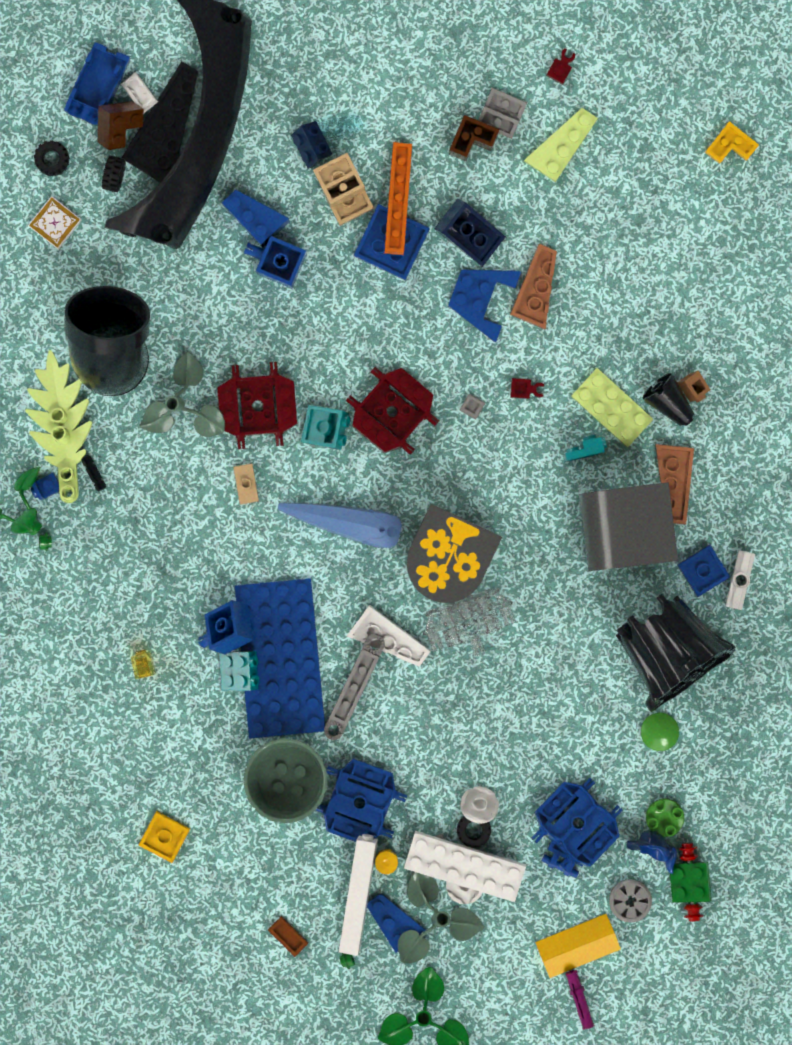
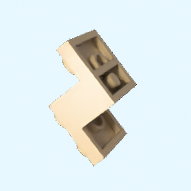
(343, 189)

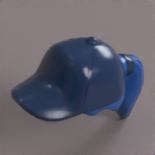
(656, 846)

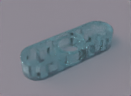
(338, 121)

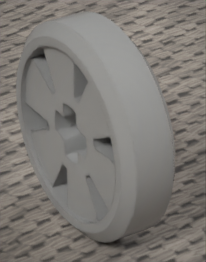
(640, 906)

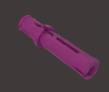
(577, 992)

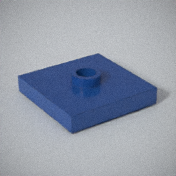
(703, 570)

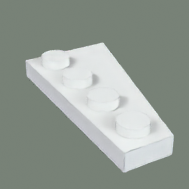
(396, 639)

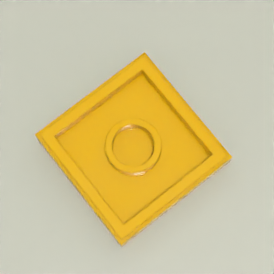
(164, 837)

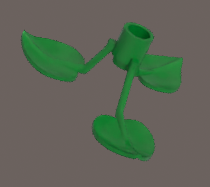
(27, 521)
(425, 987)

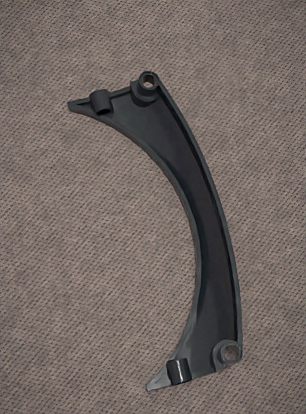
(180, 196)

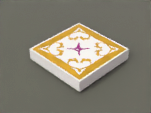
(55, 222)

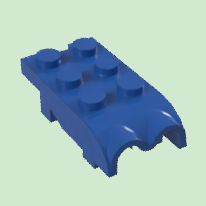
(96, 83)

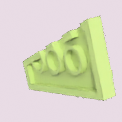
(560, 147)

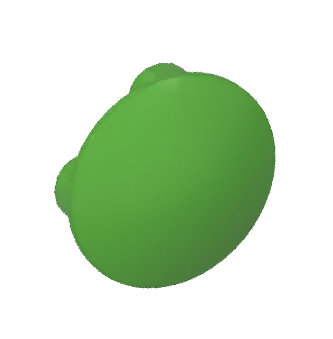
(659, 731)
(665, 817)

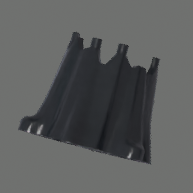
(672, 650)

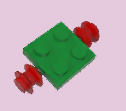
(690, 882)

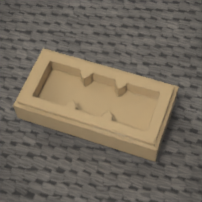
(246, 484)

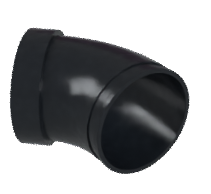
(102, 363)

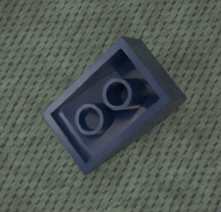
(469, 232)

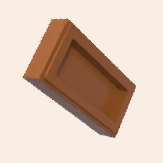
(288, 936)

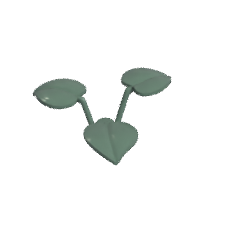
(158, 414)
(463, 922)

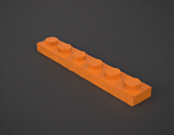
(398, 198)

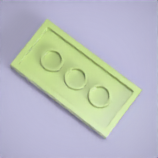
(612, 407)

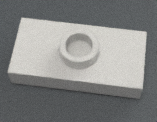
(139, 92)

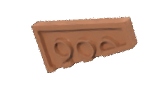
(535, 291)
(676, 468)

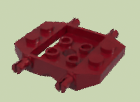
(258, 389)
(383, 398)

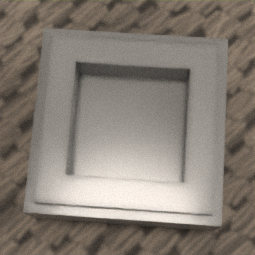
(472, 406)

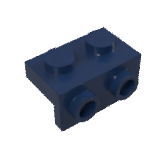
(311, 144)

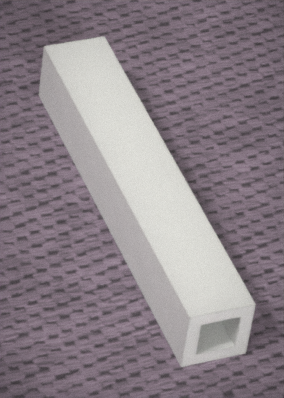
(358, 894)

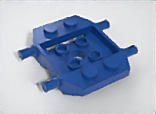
(375, 802)
(566, 835)

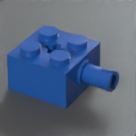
(275, 251)
(227, 628)

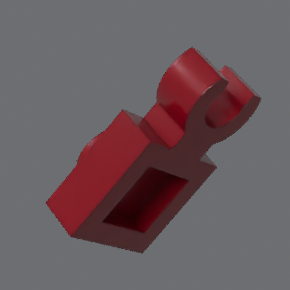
(560, 69)
(522, 388)

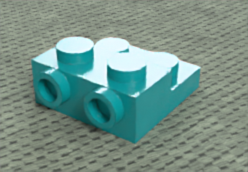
(325, 427)
(589, 447)
(239, 671)

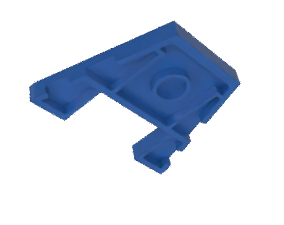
(474, 293)

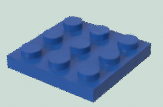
(373, 245)

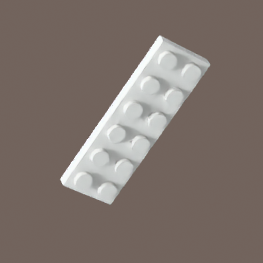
(465, 866)

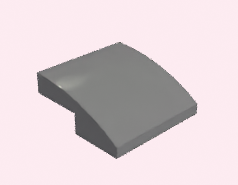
(503, 112)

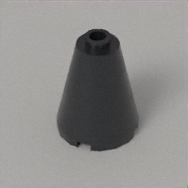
(669, 400)

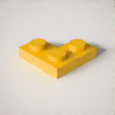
(734, 139)

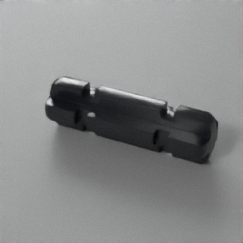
(93, 473)

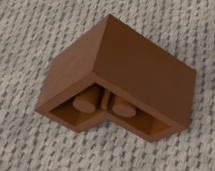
(114, 120)
(472, 133)

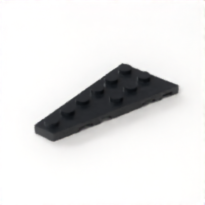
(160, 139)

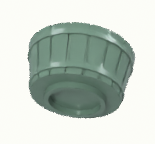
(285, 780)

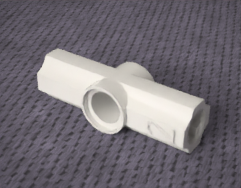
(742, 567)

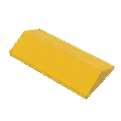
(578, 945)

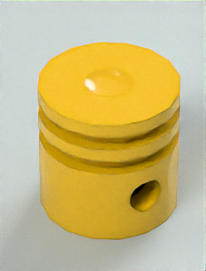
(386, 861)

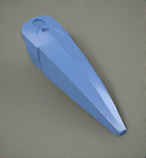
(357, 524)

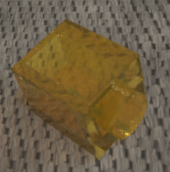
(143, 664)

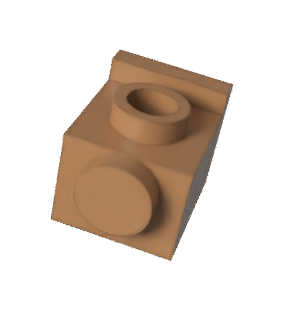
(700, 386)

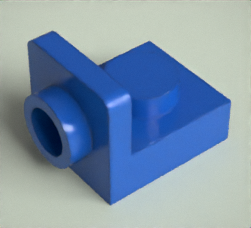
(45, 487)

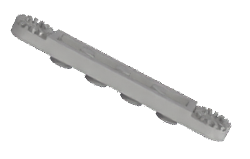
(354, 686)

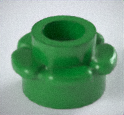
(45, 542)
(347, 960)

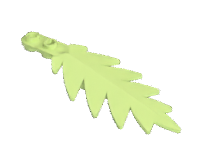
(61, 423)

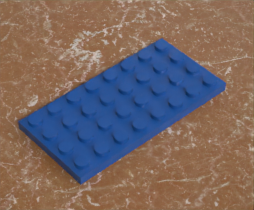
(288, 659)

